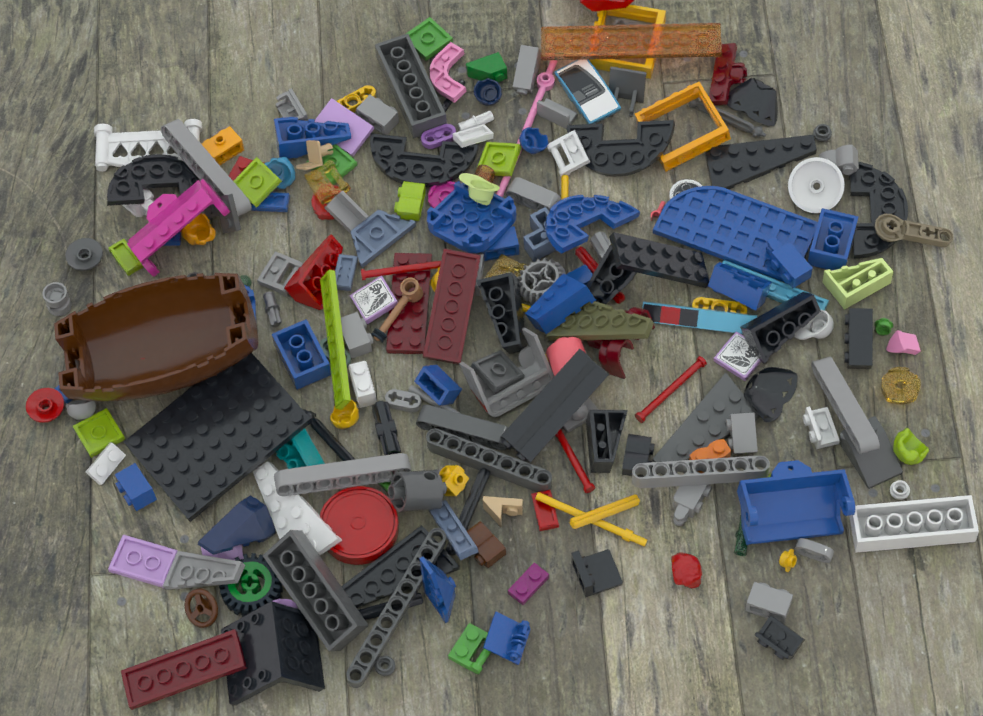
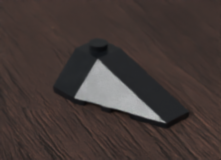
(608, 279)

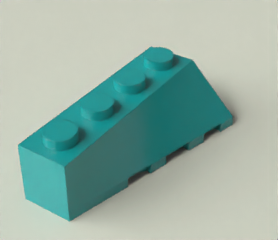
(300, 452)

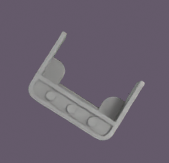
(533, 366)

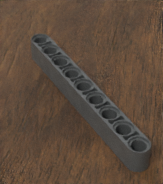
(389, 614)

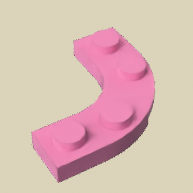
(439, 72)

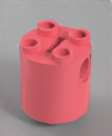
(561, 352)

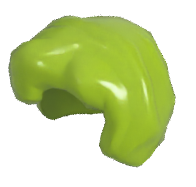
(909, 448)

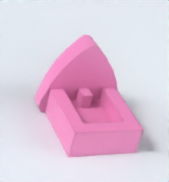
(903, 343)

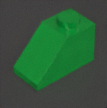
(487, 67)

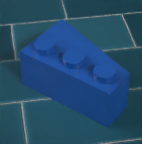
(558, 302)

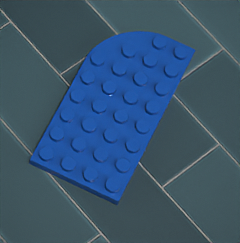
(732, 226)

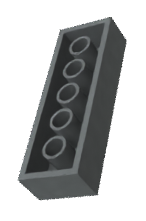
(410, 85)
(315, 590)

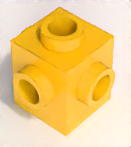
(454, 478)

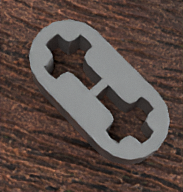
(403, 400)
(814, 550)

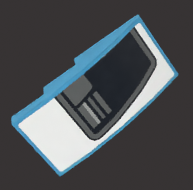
(587, 91)

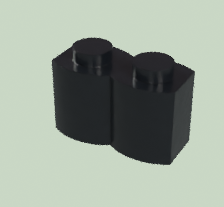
(637, 451)

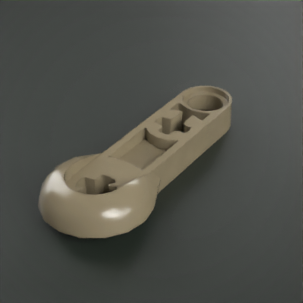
(910, 231)

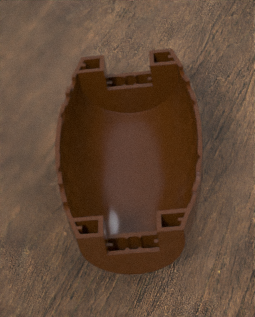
(176, 323)

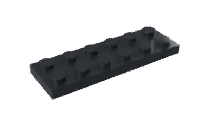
(659, 260)

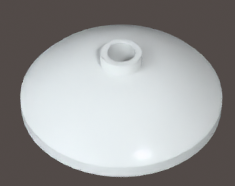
(816, 171)

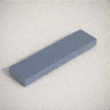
(454, 531)

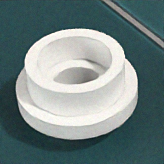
(899, 485)

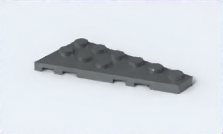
(706, 421)

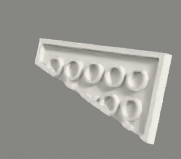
(293, 512)

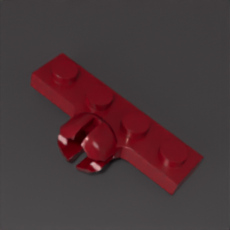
(725, 74)

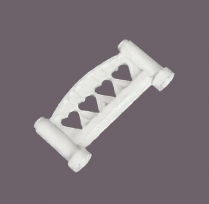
(109, 142)

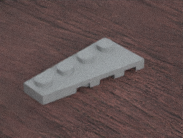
(198, 570)

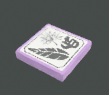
(374, 299)
(737, 357)

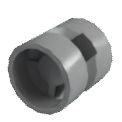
(57, 299)

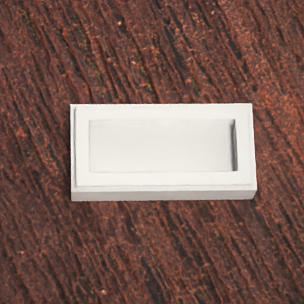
(473, 135)

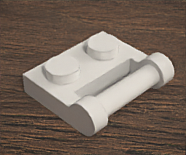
(574, 151)

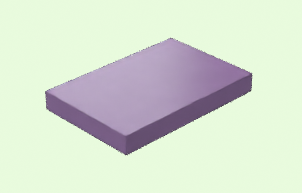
(358, 127)
(142, 560)

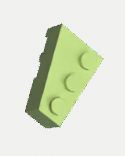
(857, 282)

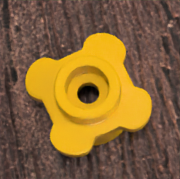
(788, 560)

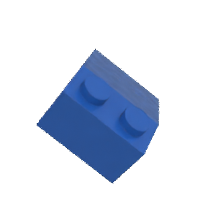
(832, 240)

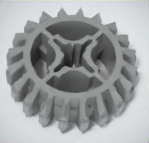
(540, 275)

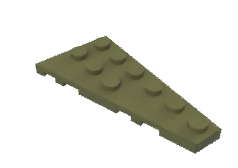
(602, 322)

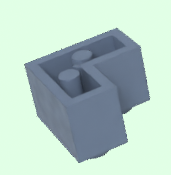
(537, 243)

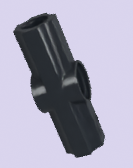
(386, 428)

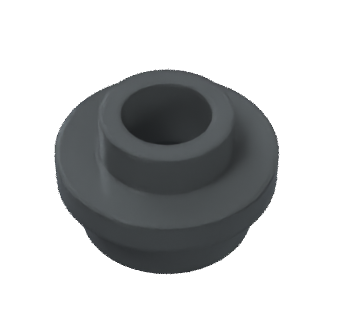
(822, 128)
(385, 660)

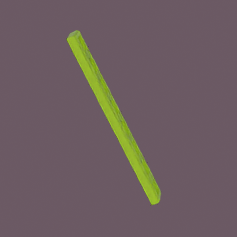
(335, 340)

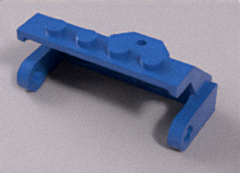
(794, 504)

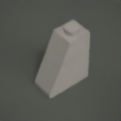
(527, 69)

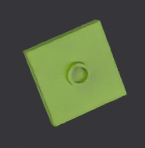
(500, 157)
(257, 182)
(98, 432)

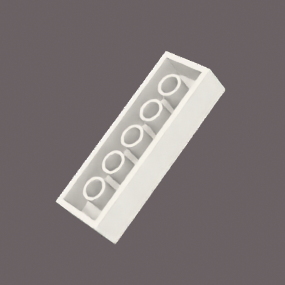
(914, 523)

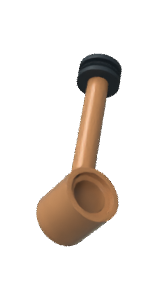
(414, 296)

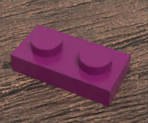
(528, 583)

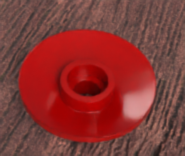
(44, 398)

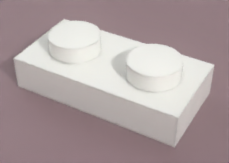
(105, 463)

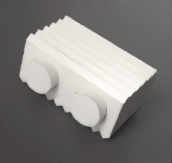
(362, 384)

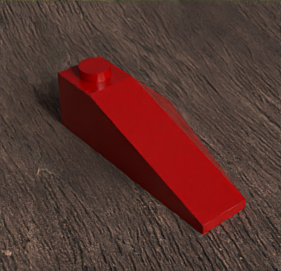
(305, 283)

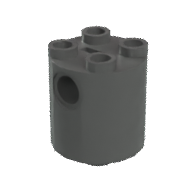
(416, 490)

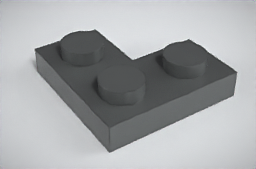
(229, 222)

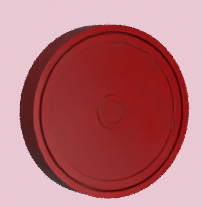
(364, 523)

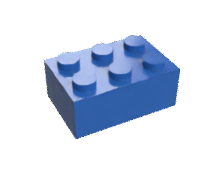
(301, 354)

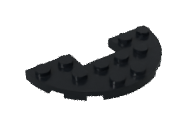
(624, 156)
(417, 167)
(147, 173)
(884, 198)

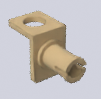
(315, 154)

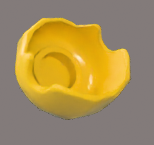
(346, 417)

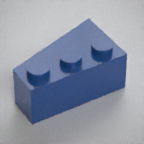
(739, 285)

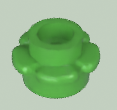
(883, 326)

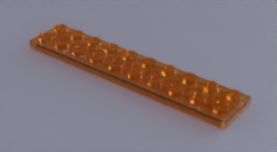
(631, 41)

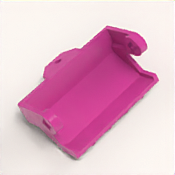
(171, 218)

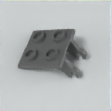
(628, 85)

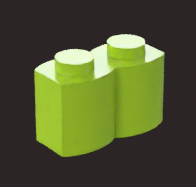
(411, 201)

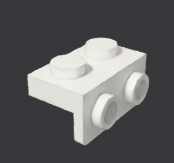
(821, 427)

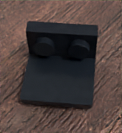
(596, 572)

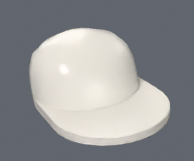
(818, 327)

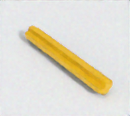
(604, 511)

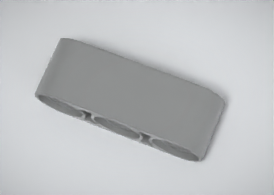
(531, 195)

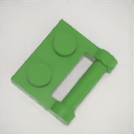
(467, 647)

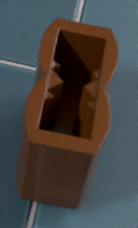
(489, 547)

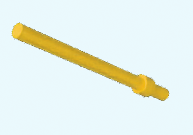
(627, 535)

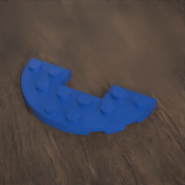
(578, 211)

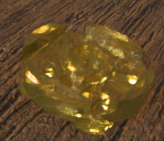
(896, 395)

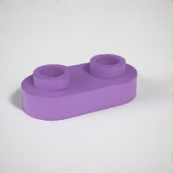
(437, 135)

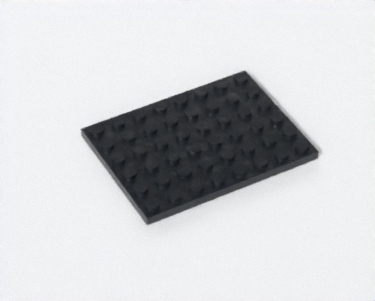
(217, 434)

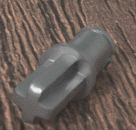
(272, 308)

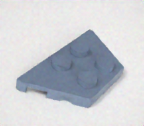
(378, 234)

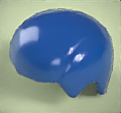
(532, 140)

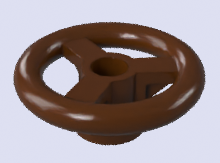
(204, 606)

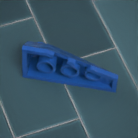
(293, 134)

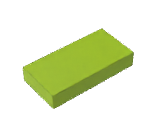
(125, 257)

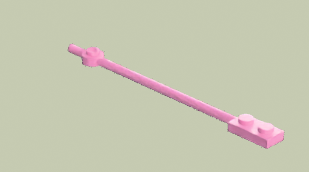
(543, 85)

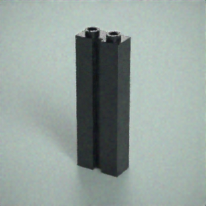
(553, 406)

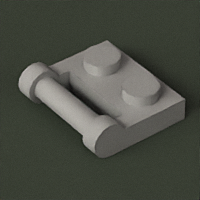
(275, 271)

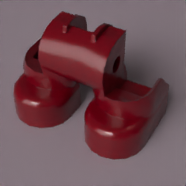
(610, 349)

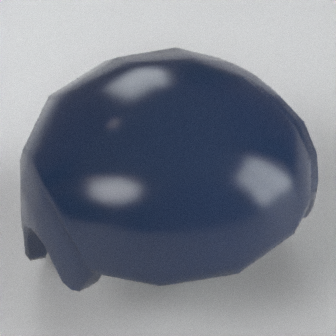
(487, 92)

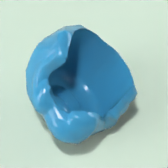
(283, 169)

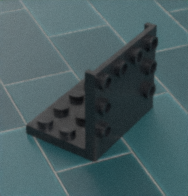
(276, 649)

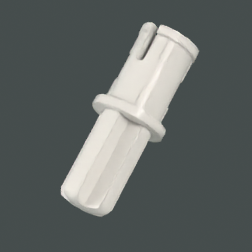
(476, 121)

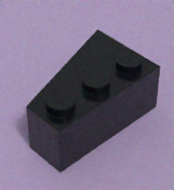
(859, 338)
(603, 437)

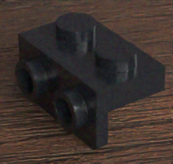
(780, 638)

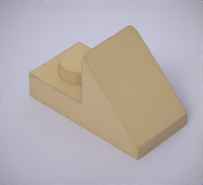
(498, 506)

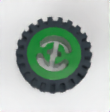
(253, 597)

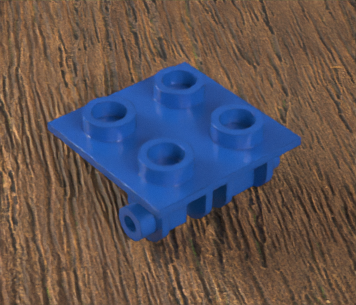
(507, 637)

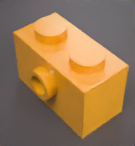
(224, 145)

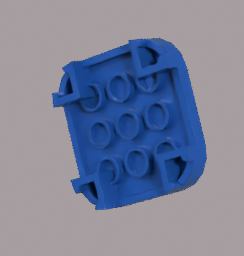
(468, 223)

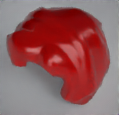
(686, 570)

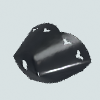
(755, 96)
(768, 389)

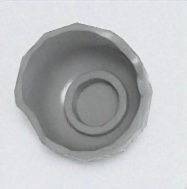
(81, 409)

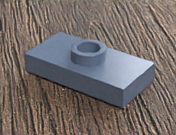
(345, 271)

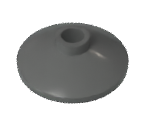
(82, 248)

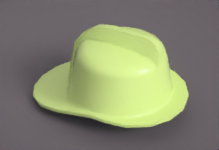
(479, 188)

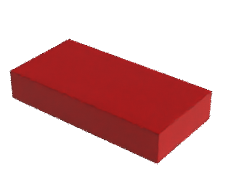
(545, 513)

